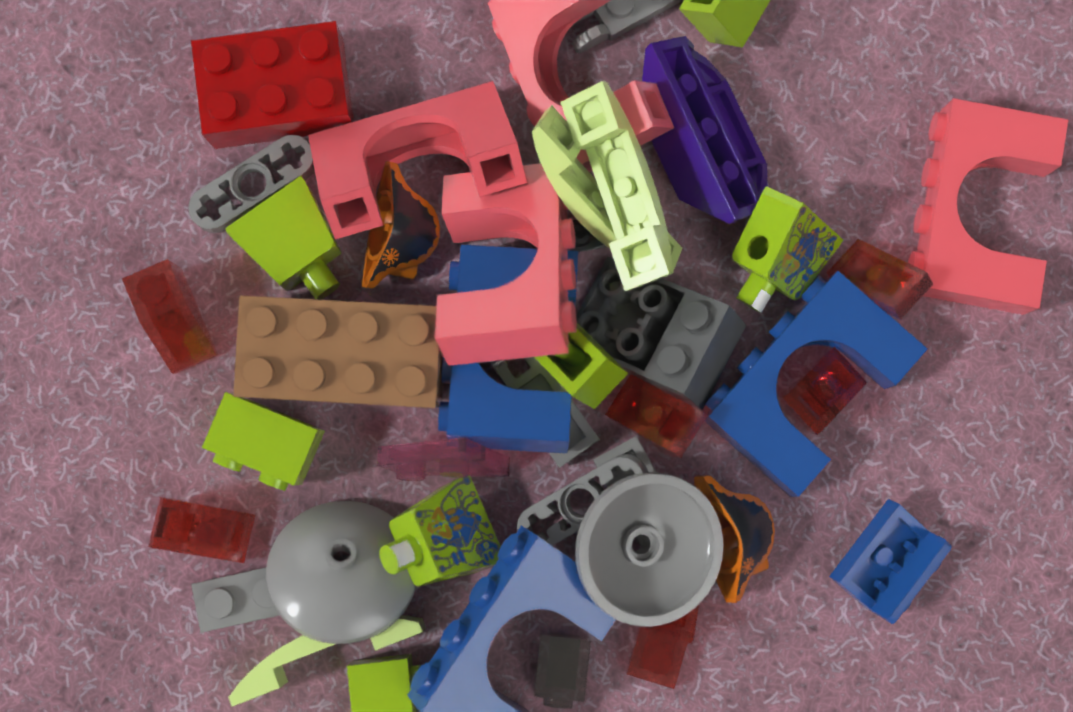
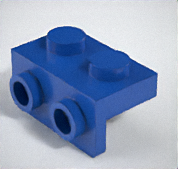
(890, 562)

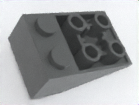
(662, 333)

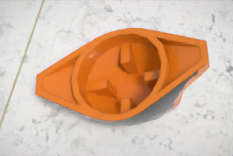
(407, 232)
(746, 533)

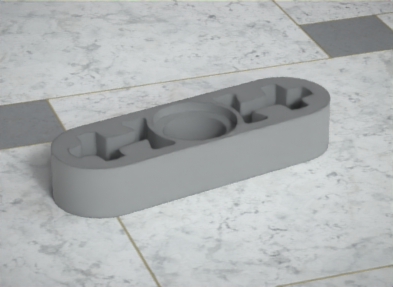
(233, 178)
(546, 507)

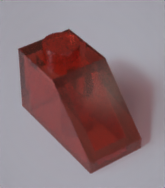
(170, 315)

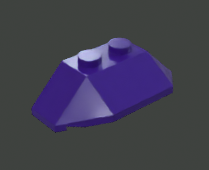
(711, 148)

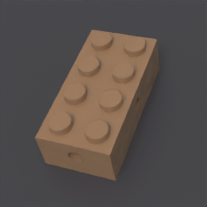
(338, 352)

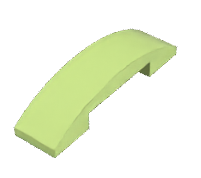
(573, 181)
(624, 182)
(270, 673)

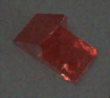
(883, 277)
(823, 391)
(656, 416)
(201, 530)
(661, 649)

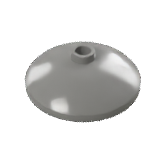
(676, 559)
(330, 597)

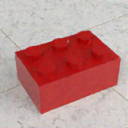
(271, 84)

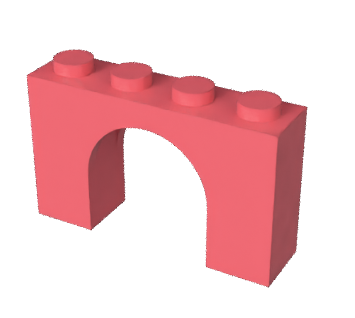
(532, 40)
(458, 124)
(968, 139)
(532, 311)

